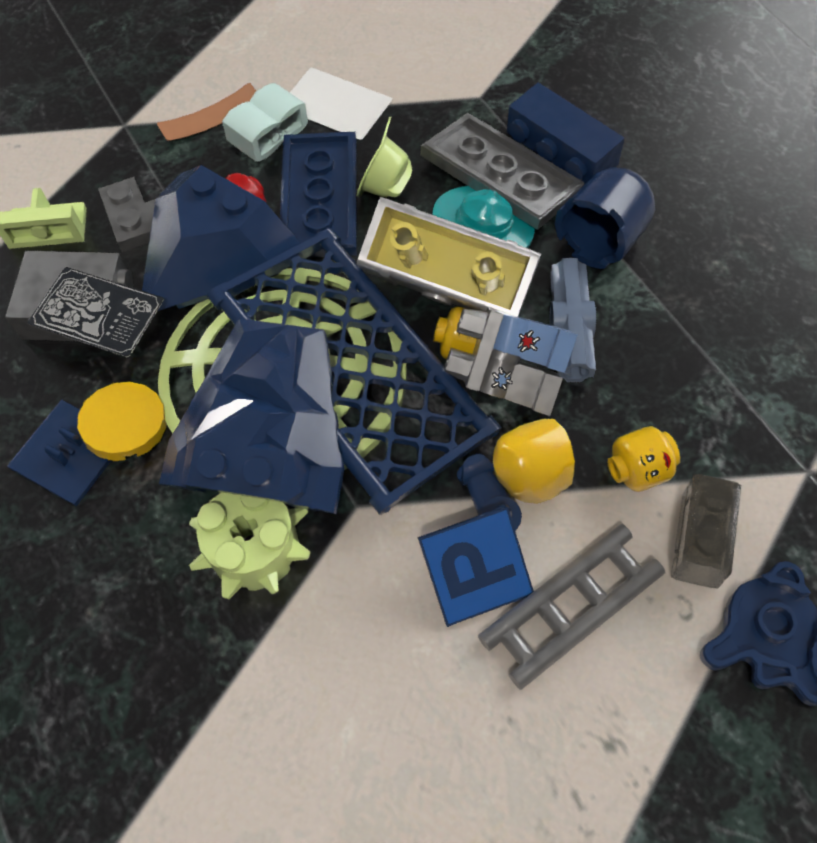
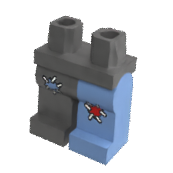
(497, 354)

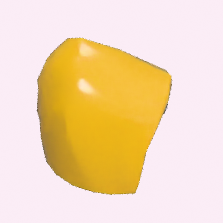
(534, 461)

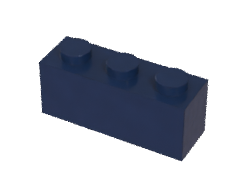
(563, 133)

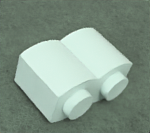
(262, 122)

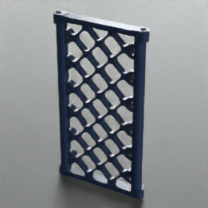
(381, 498)

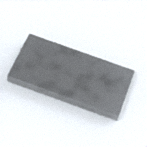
(495, 162)

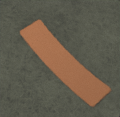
(205, 118)

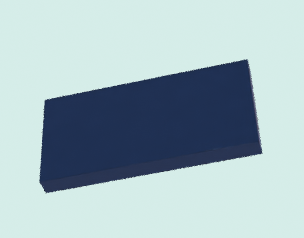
(320, 186)

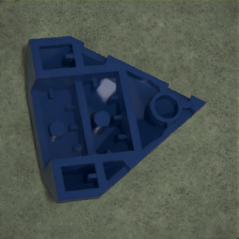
(207, 236)

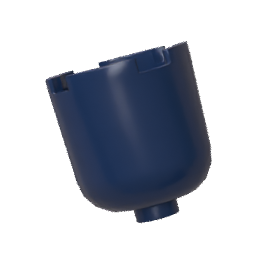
(606, 216)

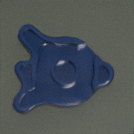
(773, 630)

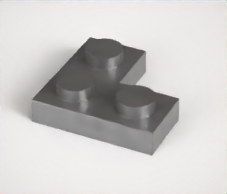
(128, 213)

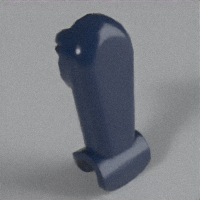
(485, 488)

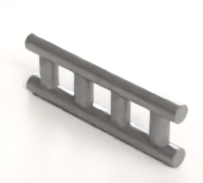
(568, 634)

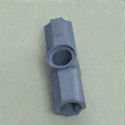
(574, 312)

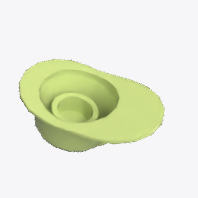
(387, 171)

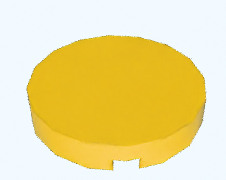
(122, 421)

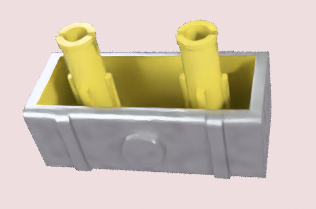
(446, 260)

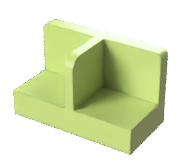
(43, 223)

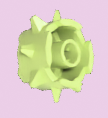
(248, 563)

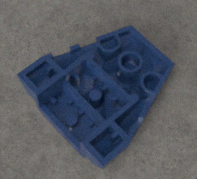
(262, 421)

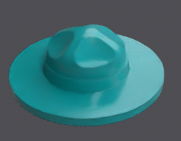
(483, 212)

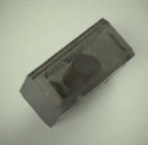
(706, 531)

